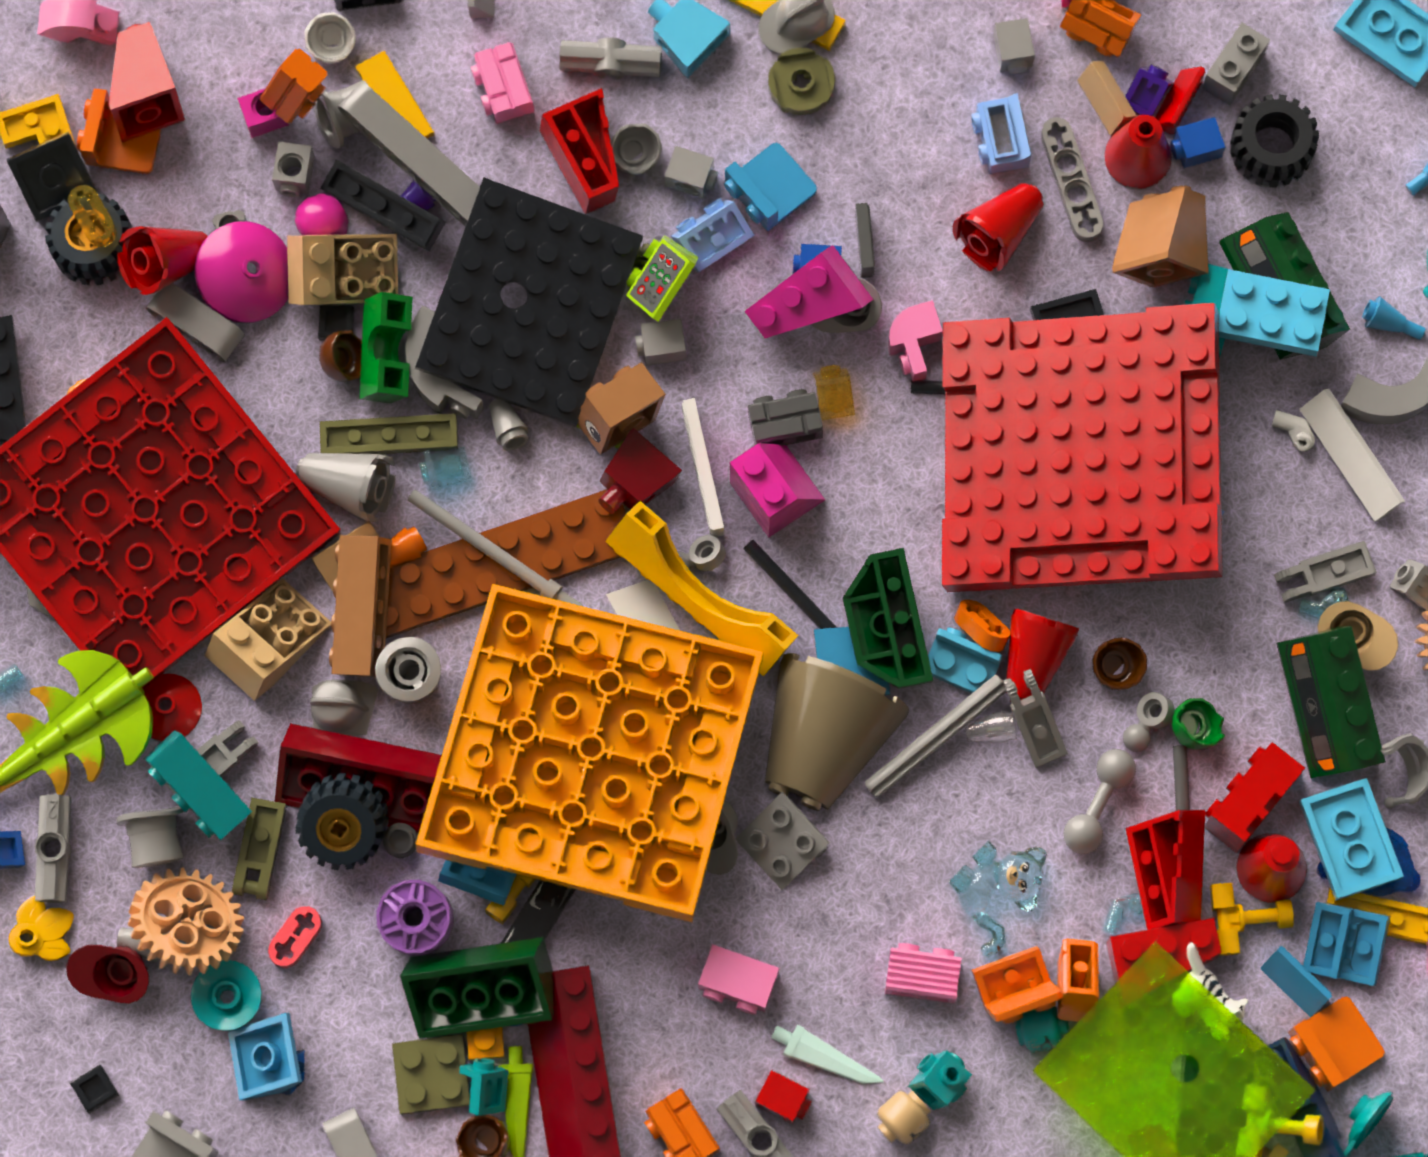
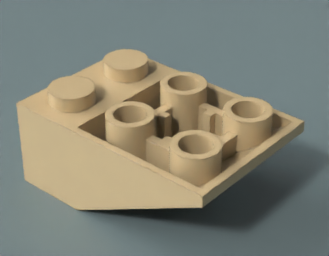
(341, 267)
(266, 638)

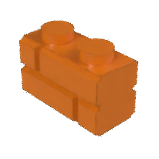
(1101, 24)
(295, 87)
(1077, 978)
(680, 1127)

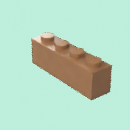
(360, 604)

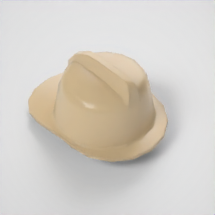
(1373, 634)

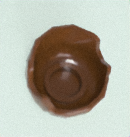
(339, 354)
(1111, 656)
(488, 1131)

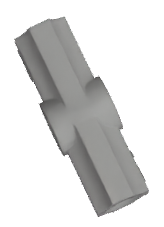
(610, 58)
(53, 871)
(747, 1122)

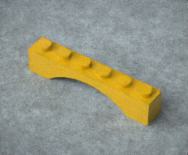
(648, 546)

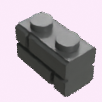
(785, 419)

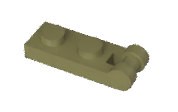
(259, 847)

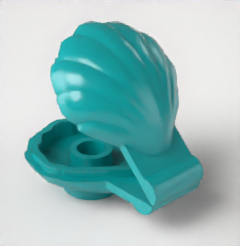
(1366, 1116)

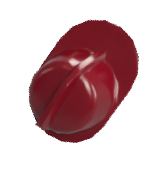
(108, 973)

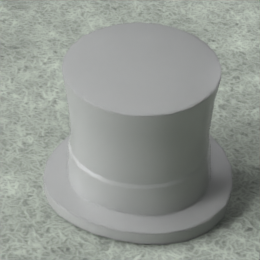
(329, 118)
(408, 670)
(152, 836)

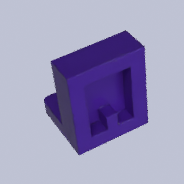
(1148, 90)

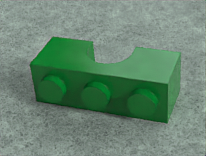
(384, 323)

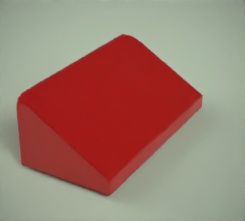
(1179, 98)

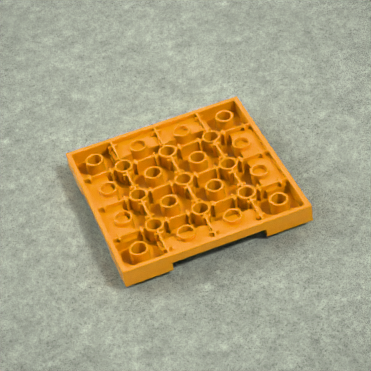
(590, 752)

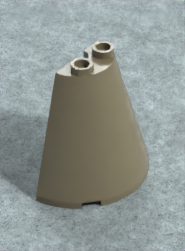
(825, 729)

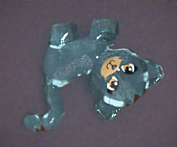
(1015, 877)

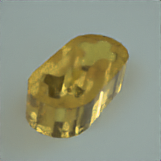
(98, 212)

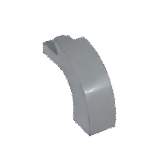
(434, 390)
(1387, 404)

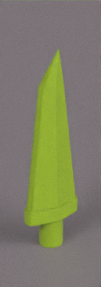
(517, 1099)

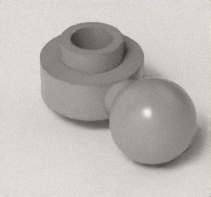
(704, 553)
(1137, 736)

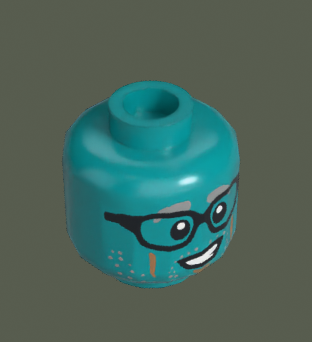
(1041, 1029)

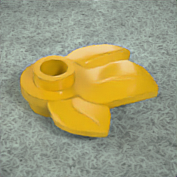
(45, 927)

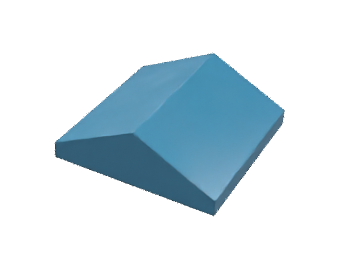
(265, 1057)

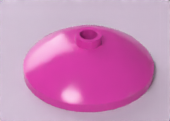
(224, 276)

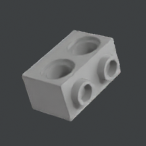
(1236, 63)

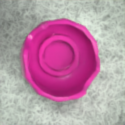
(321, 216)

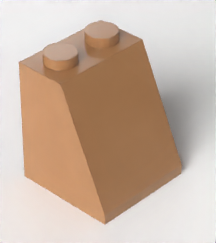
(1164, 238)

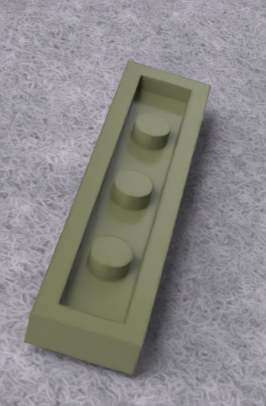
(390, 434)

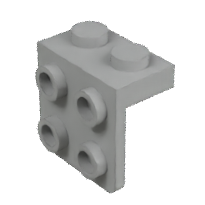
(169, 1140)

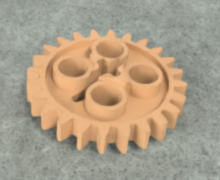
(203, 944)

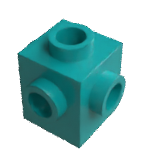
(940, 1079)

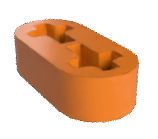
(982, 625)

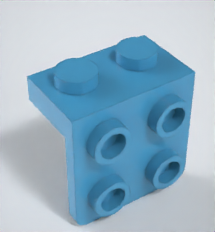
(769, 185)

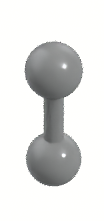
(1084, 832)

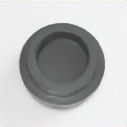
(400, 840)

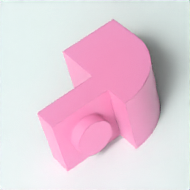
(78, 18)
(910, 331)

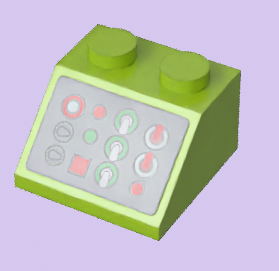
(661, 276)

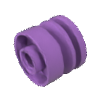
(400, 902)

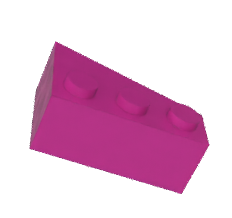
(810, 295)

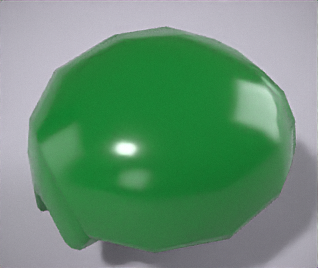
(1186, 720)

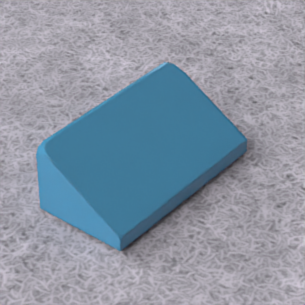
(1296, 981)

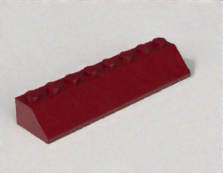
(398, 772)
(573, 1072)

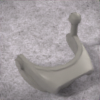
(1416, 761)

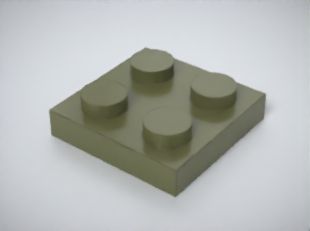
(430, 1074)

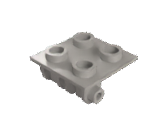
(782, 840)

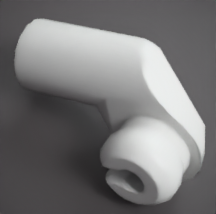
(1297, 428)

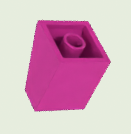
(773, 486)

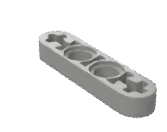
(1069, 180)

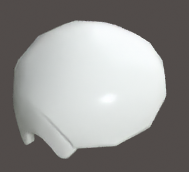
(330, 30)

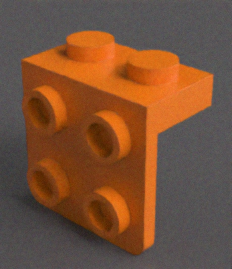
(102, 144)
(1016, 986)
(1336, 1043)

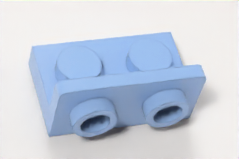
(713, 232)

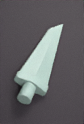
(815, 1052)

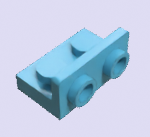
(961, 661)

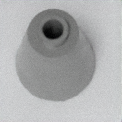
(351, 481)

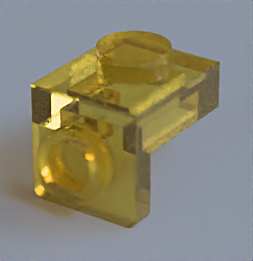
(834, 392)

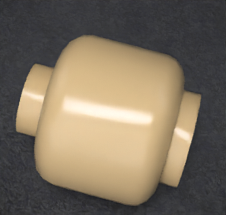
(903, 1117)

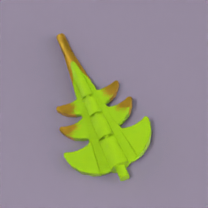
(107, 703)

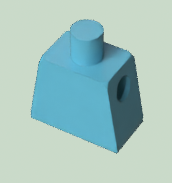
(688, 32)

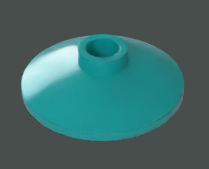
(209, 987)

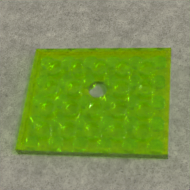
(1121, 1079)

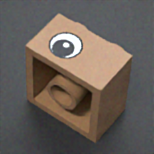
(620, 405)

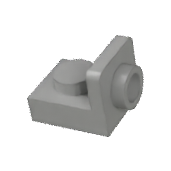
(1412, 581)

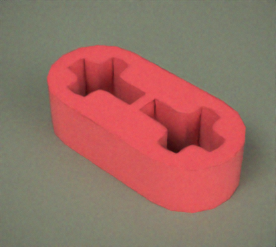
(288, 932)

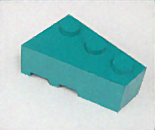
(196, 786)

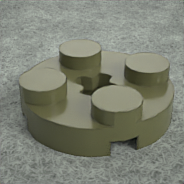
(813, 67)

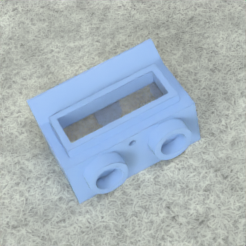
(1002, 134)

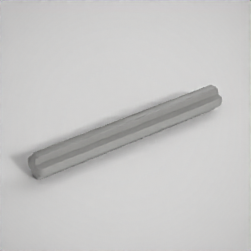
(936, 736)

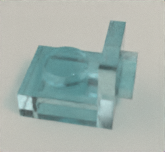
(445, 468)

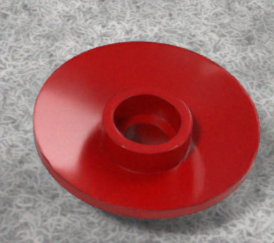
(185, 707)

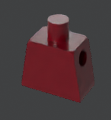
(636, 474)

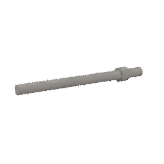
(546, 588)

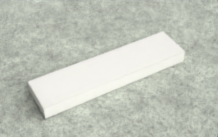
(1352, 455)
(702, 467)

